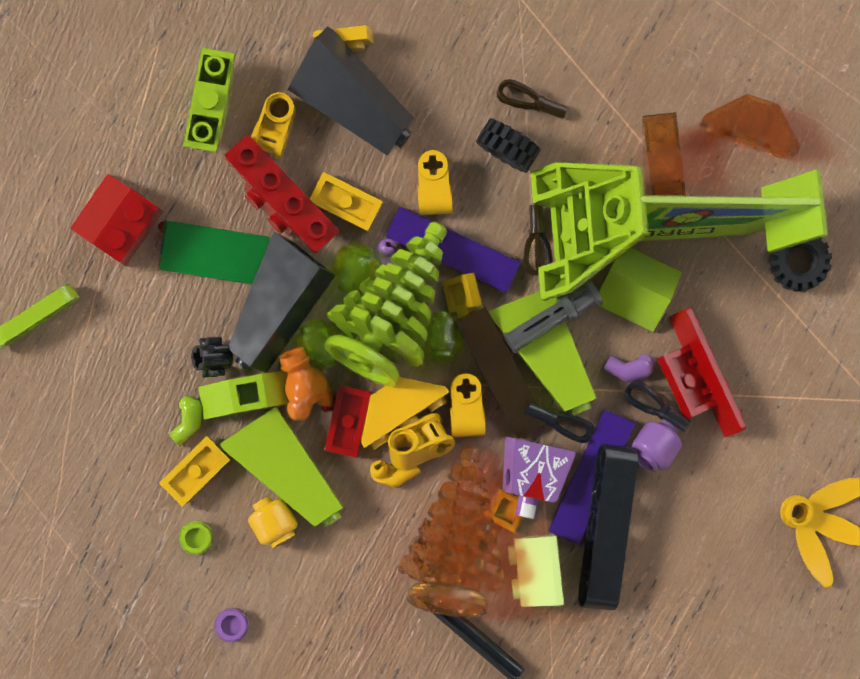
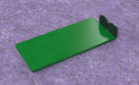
(210, 251)

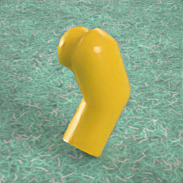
(391, 476)

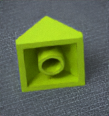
(638, 288)

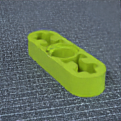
(37, 314)

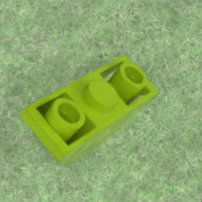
(210, 100)
(243, 394)

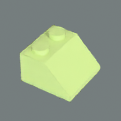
(537, 570)

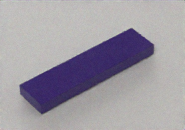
(458, 251)
(573, 512)

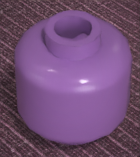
(657, 445)

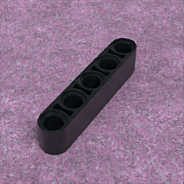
(608, 527)

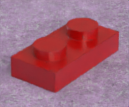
(347, 421)

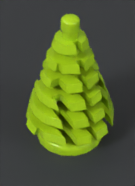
(389, 312)

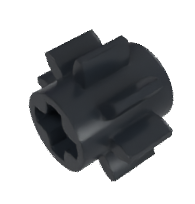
(211, 357)

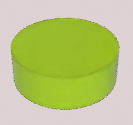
(196, 537)

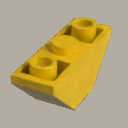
(398, 407)

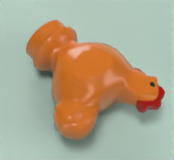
(305, 385)

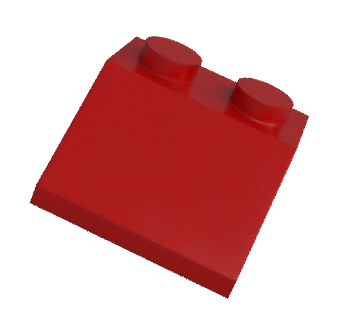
(116, 219)

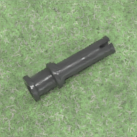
(567, 308)

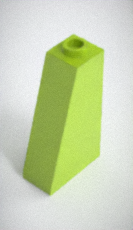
(550, 356)
(282, 463)

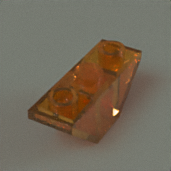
(753, 123)
(662, 155)

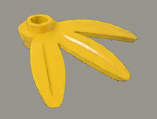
(812, 519)

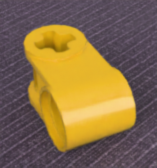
(273, 127)
(434, 190)
(466, 414)
(422, 440)

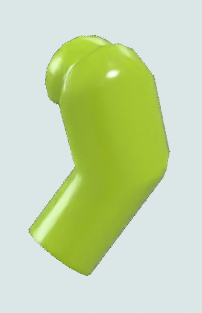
(191, 420)

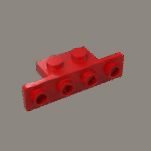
(279, 196)
(696, 376)

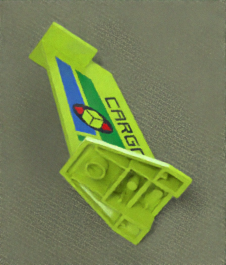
(604, 212)

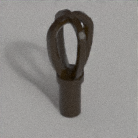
(540, 103)
(536, 232)

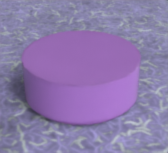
(231, 624)

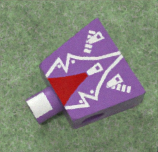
(534, 473)

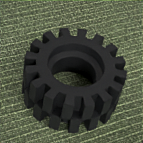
(508, 145)
(805, 281)

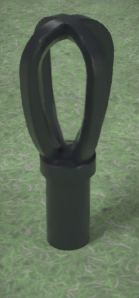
(665, 411)
(550, 418)

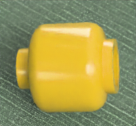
(272, 522)

